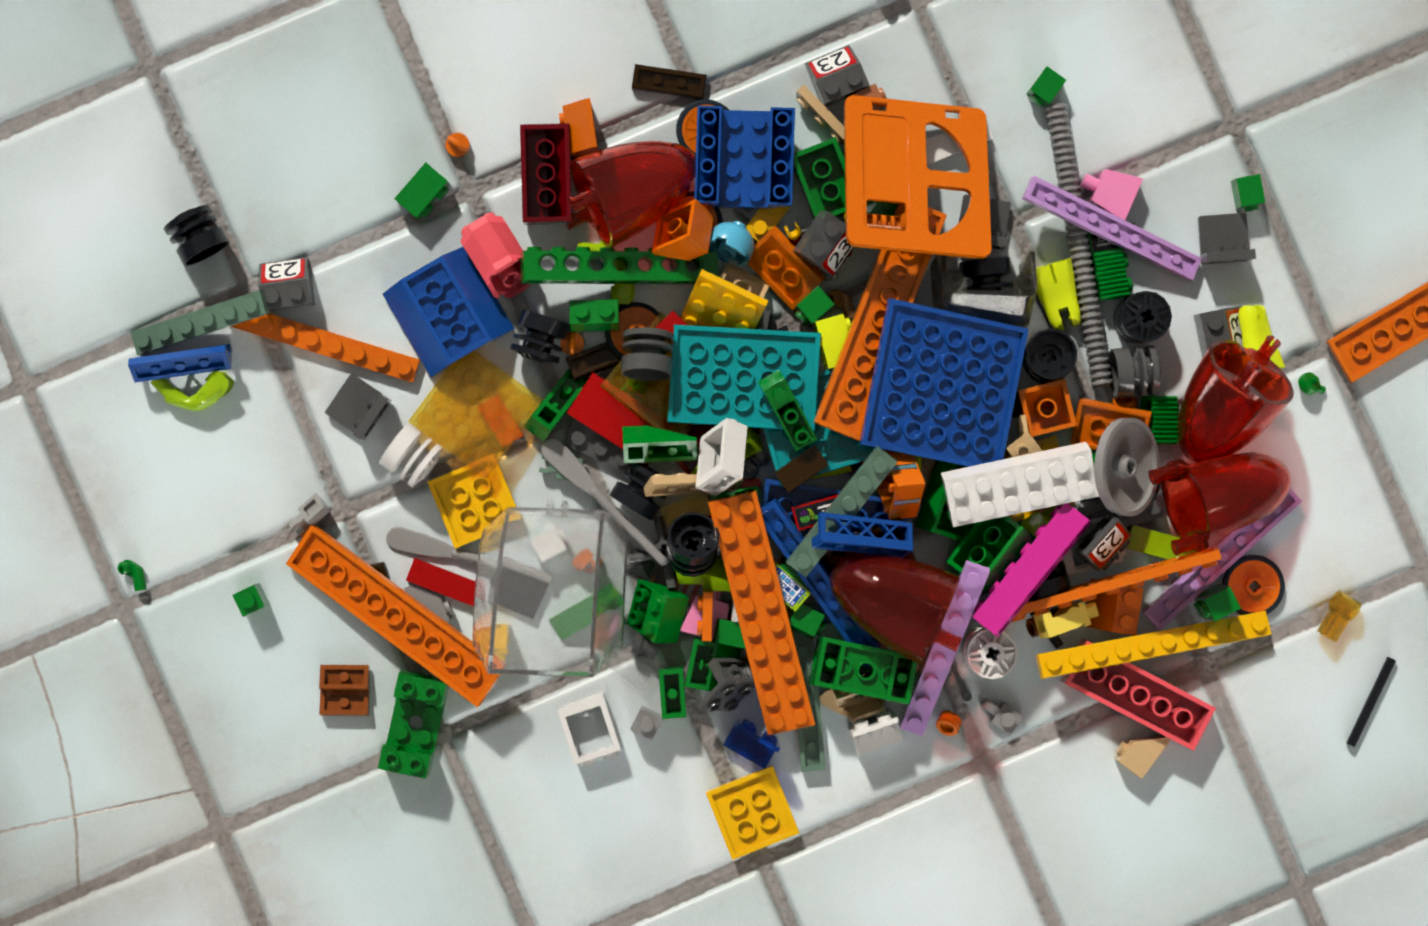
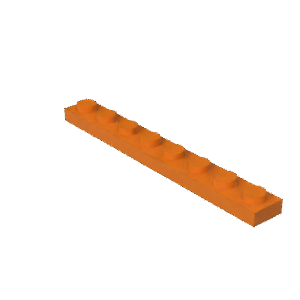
(333, 345)

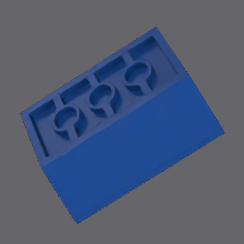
(744, 157)
(447, 310)

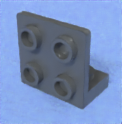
(999, 219)
(1224, 239)
(358, 406)
(734, 683)

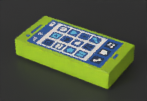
(792, 590)

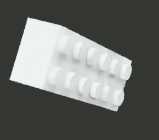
(1020, 484)

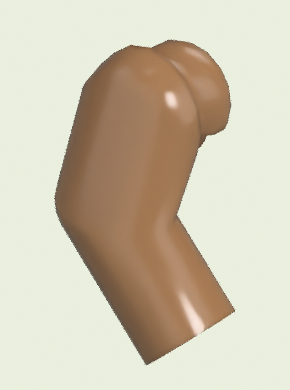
(844, 301)

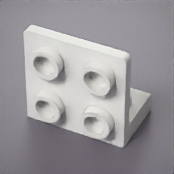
(875, 732)

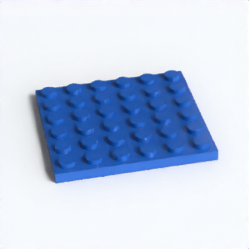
(943, 385)

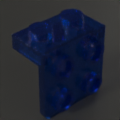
(751, 743)

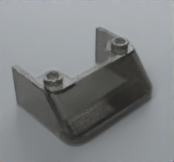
(1006, 307)

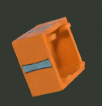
(902, 487)

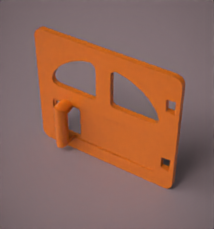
(890, 165)

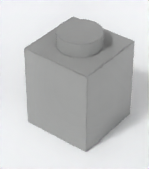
(646, 722)

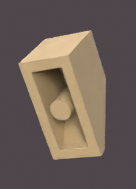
(1141, 753)

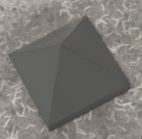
(642, 569)

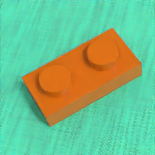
(705, 604)

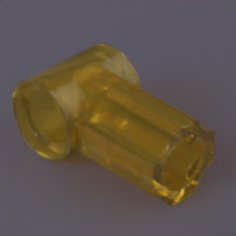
(1341, 611)

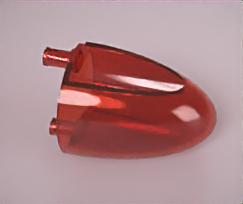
(629, 187)
(1231, 399)
(1219, 495)
(897, 601)

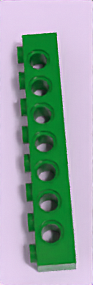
(534, 274)

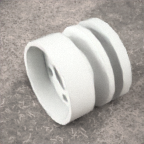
(411, 455)
(976, 647)

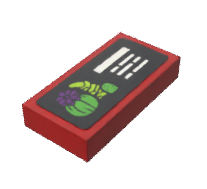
(807, 514)

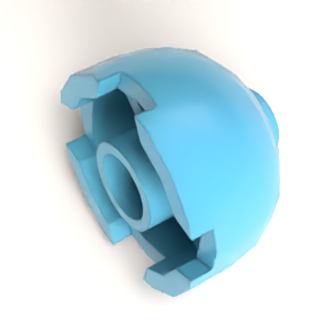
(732, 242)

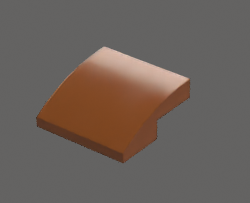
(344, 690)

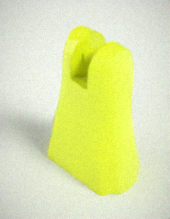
(1058, 292)
(1255, 329)

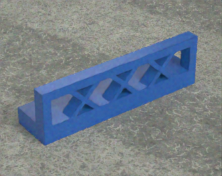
(181, 363)
(863, 544)

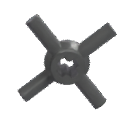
(660, 543)

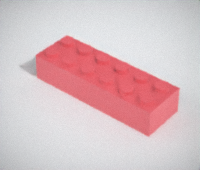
(1145, 700)

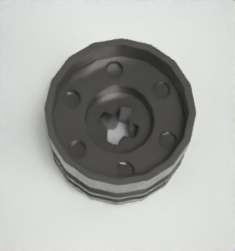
(647, 354)
(1139, 371)

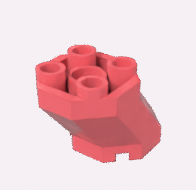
(495, 254)

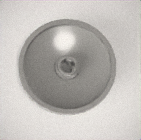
(1122, 466)

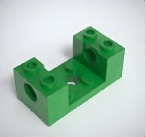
(838, 665)
(412, 749)

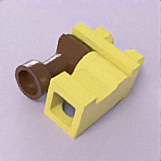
(1061, 620)

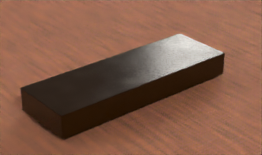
(669, 81)

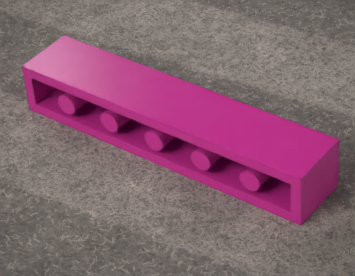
(1031, 569)

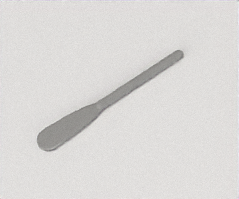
(571, 468)
(424, 545)

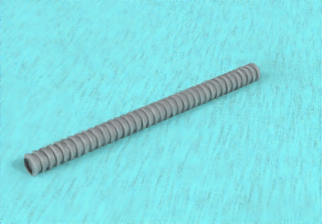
(1079, 248)

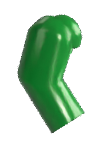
(134, 571)

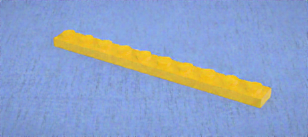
(1153, 645)

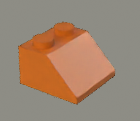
(581, 127)
(684, 232)
(1047, 407)
(1118, 611)

